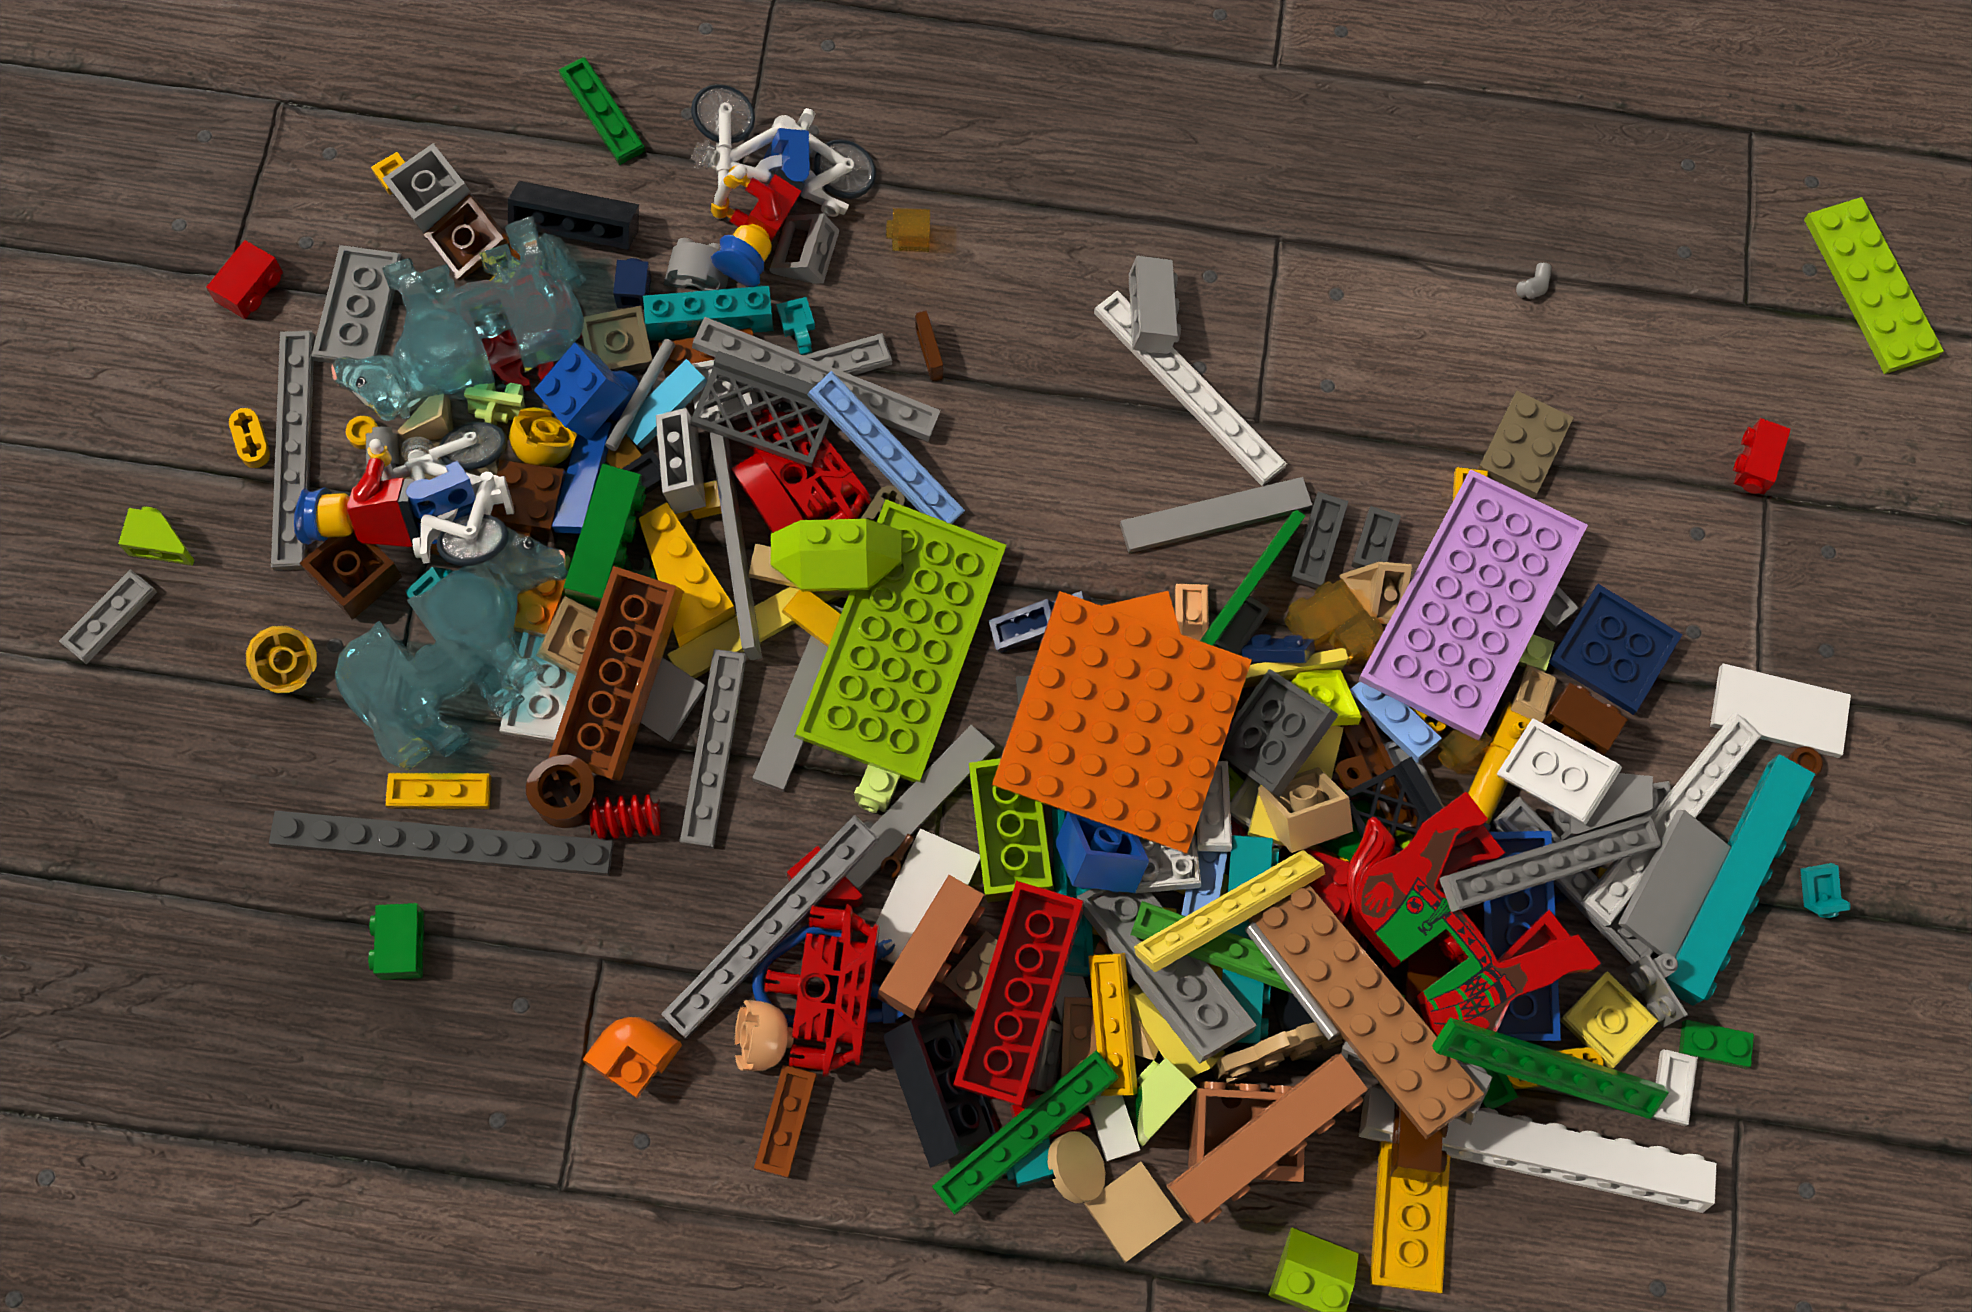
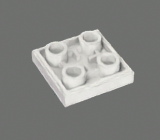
(1169, 868)

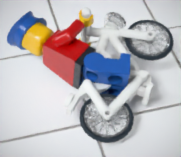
(838, 166)
(419, 511)

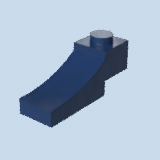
(1024, 625)

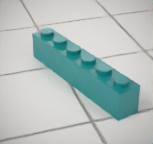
(1247, 860)

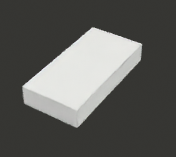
(1677, 1075)

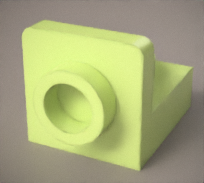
(1537, 653)
(876, 789)

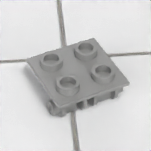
(1648, 978)

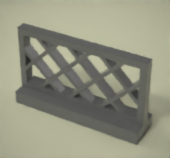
(767, 383)

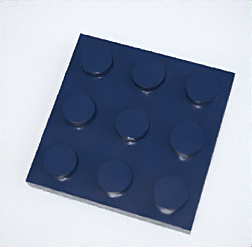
(1615, 649)

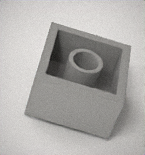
(427, 187)

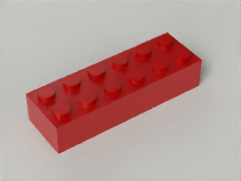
(1019, 994)

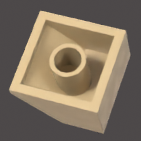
(1308, 810)

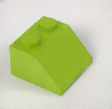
(1314, 1274)

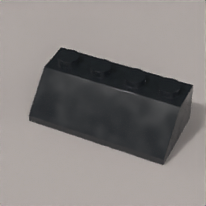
(926, 1063)

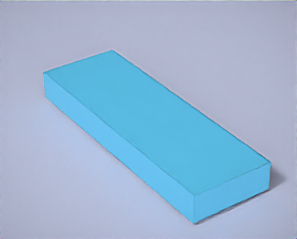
(669, 396)

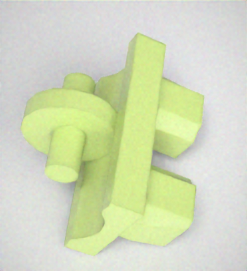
(495, 405)

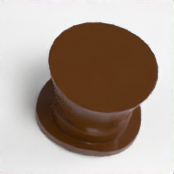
(561, 790)

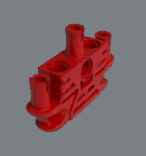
(830, 475)
(852, 994)

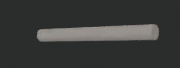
(640, 394)
(1292, 982)

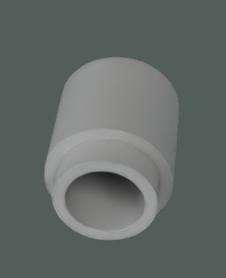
(388, 439)

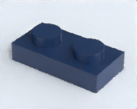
(1281, 650)

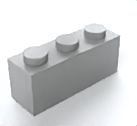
(1153, 305)
(680, 461)

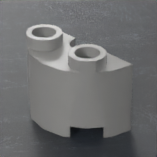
(692, 266)

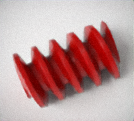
(625, 817)

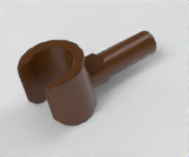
(897, 856)

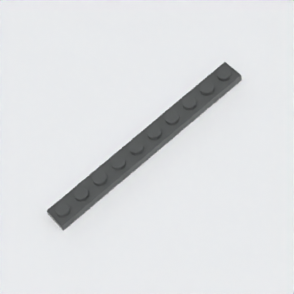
(441, 843)

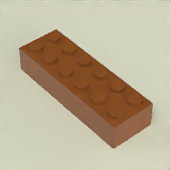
(617, 671)

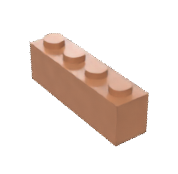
(931, 946)

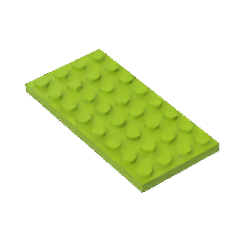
(902, 647)

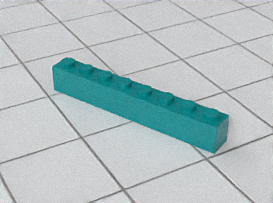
(1746, 868)

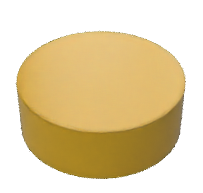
(357, 430)

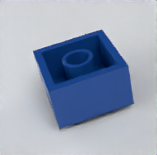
(581, 391)
(1100, 855)

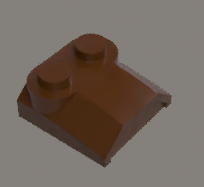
(465, 234)

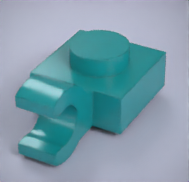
(797, 321)

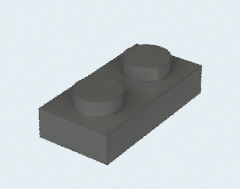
(1376, 537)

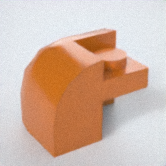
(632, 1053)

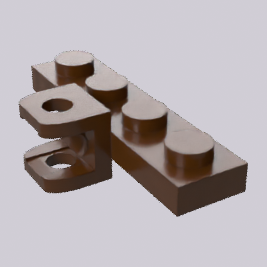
(1367, 761)

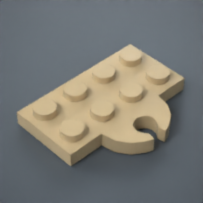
(1271, 1051)

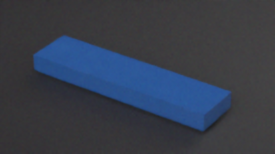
(581, 480)

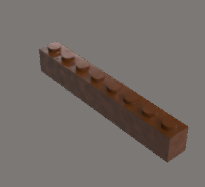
(1412, 1154)

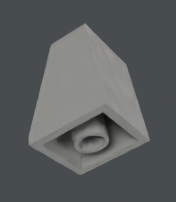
(1625, 800)

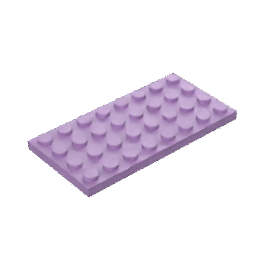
(1473, 604)

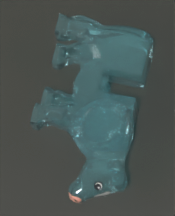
(445, 324)
(474, 632)

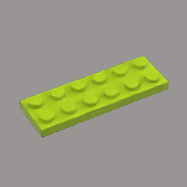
(1873, 285)

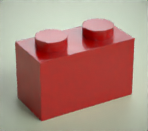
(245, 279)

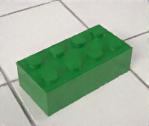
(605, 534)

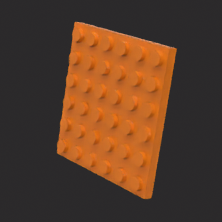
(1122, 722)

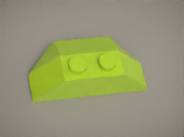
(836, 553)

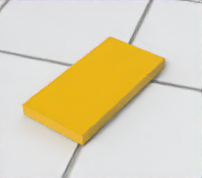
(1409, 1229)

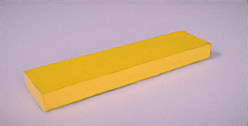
(1113, 1020)

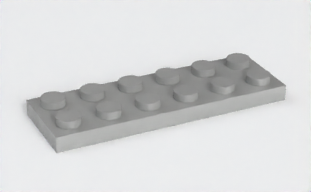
(1183, 992)

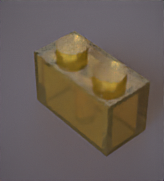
(1323, 612)

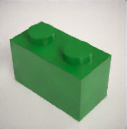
(397, 941)

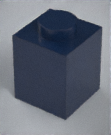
(631, 282)

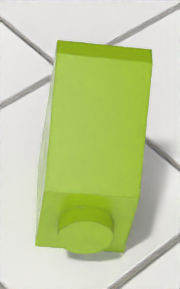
(152, 537)

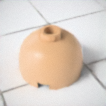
(762, 1036)

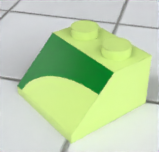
(1158, 1097)

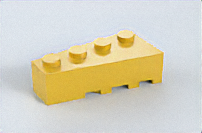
(681, 564)

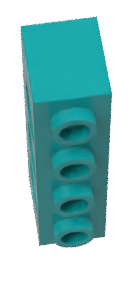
(682, 313)

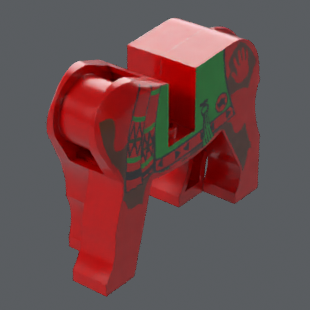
(1402, 910)

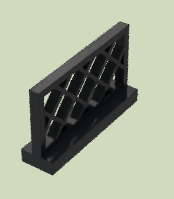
(1412, 787)

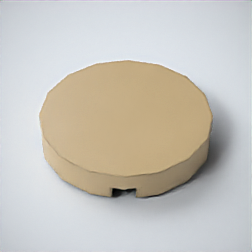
(1076, 1167)

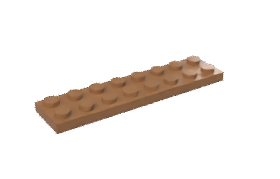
(1368, 1011)

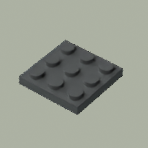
(1276, 732)

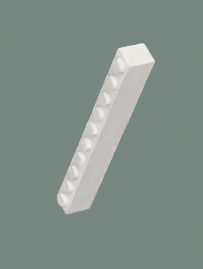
(1563, 1155)

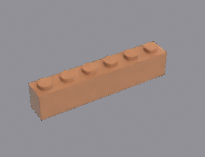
(1267, 1138)

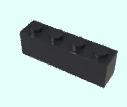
(575, 214)

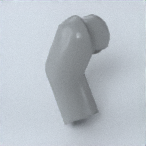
(1537, 285)

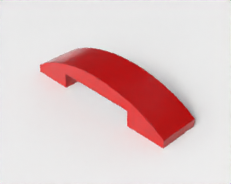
(766, 493)

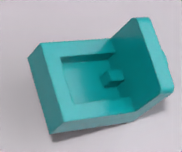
(1823, 890)

